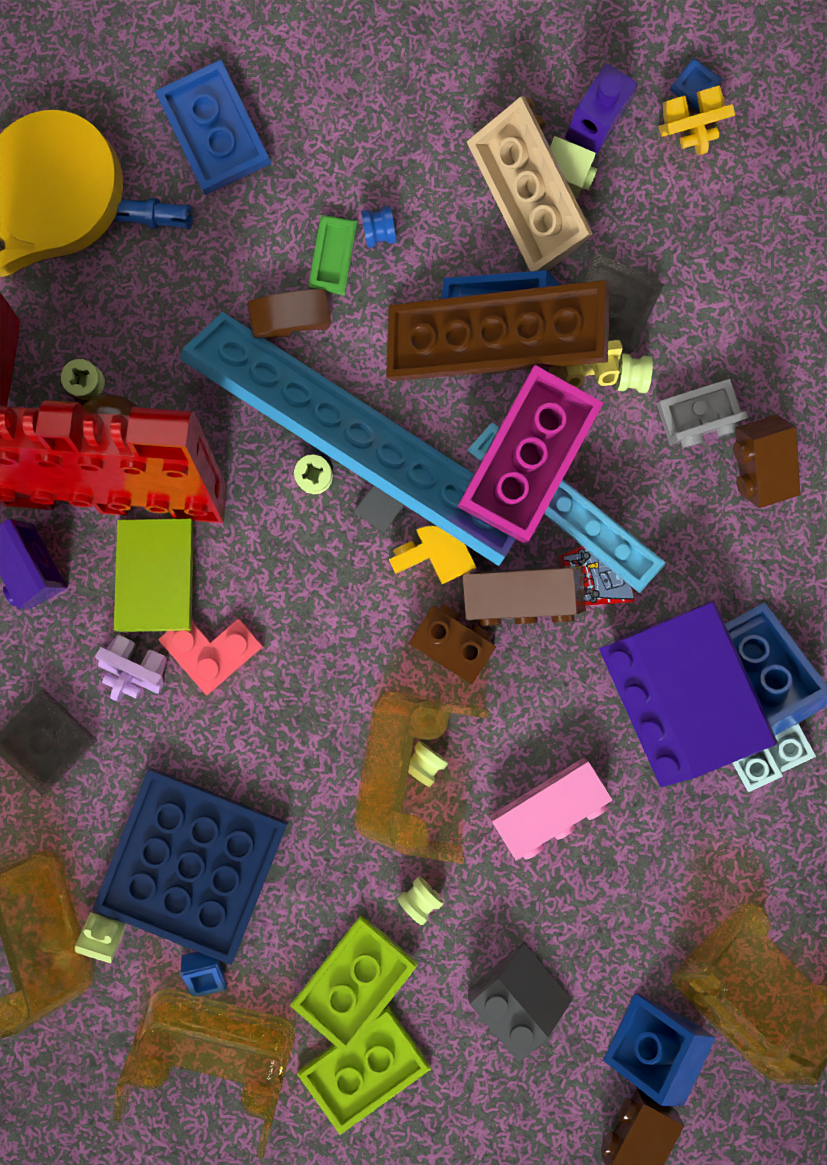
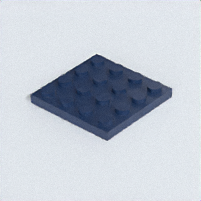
(190, 866)

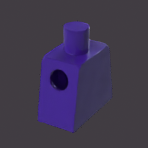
(603, 106)

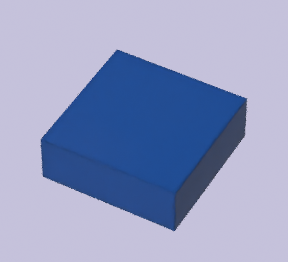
(692, 80)

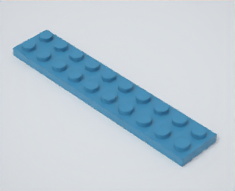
(342, 429)

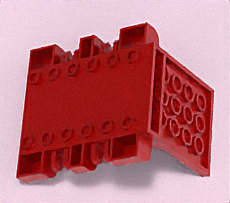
(102, 459)

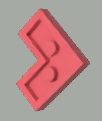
(213, 661)

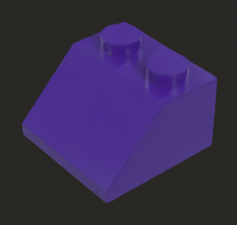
(26, 566)

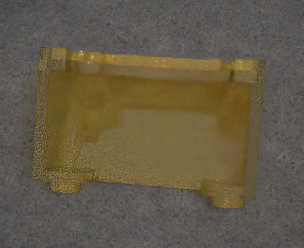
(39, 940)
(758, 998)

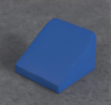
(202, 974)

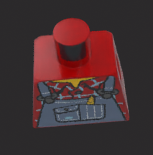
(600, 582)

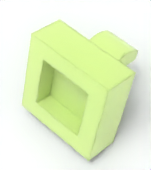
(100, 937)

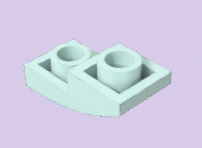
(770, 763)

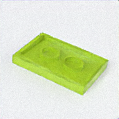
(154, 575)
(354, 984)
(369, 1076)

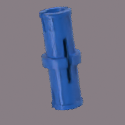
(155, 213)

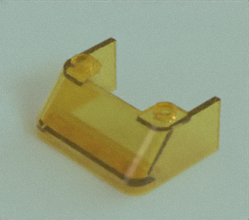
(393, 726)
(213, 1041)

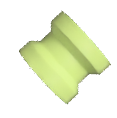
(634, 373)
(89, 385)
(316, 480)
(425, 764)
(420, 900)

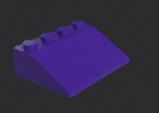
(688, 694)

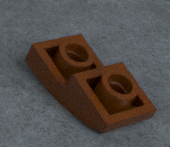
(288, 312)

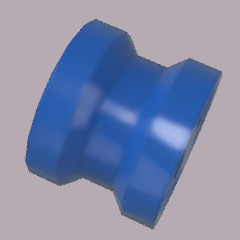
(378, 226)

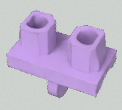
(116, 660)

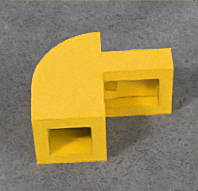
(447, 554)

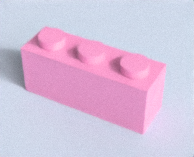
(551, 809)

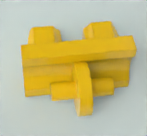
(711, 108)

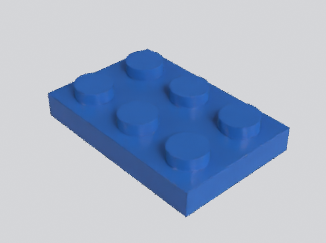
(213, 127)

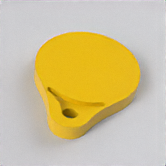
(55, 187)

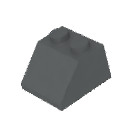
(519, 1001)

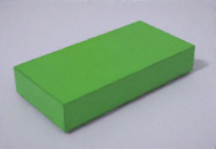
(333, 254)

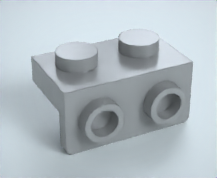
(701, 412)

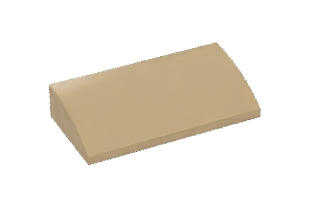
(529, 187)

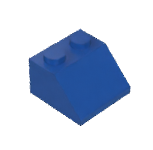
(659, 1051)

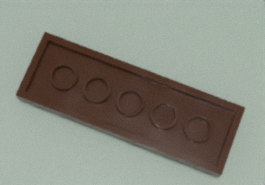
(499, 332)

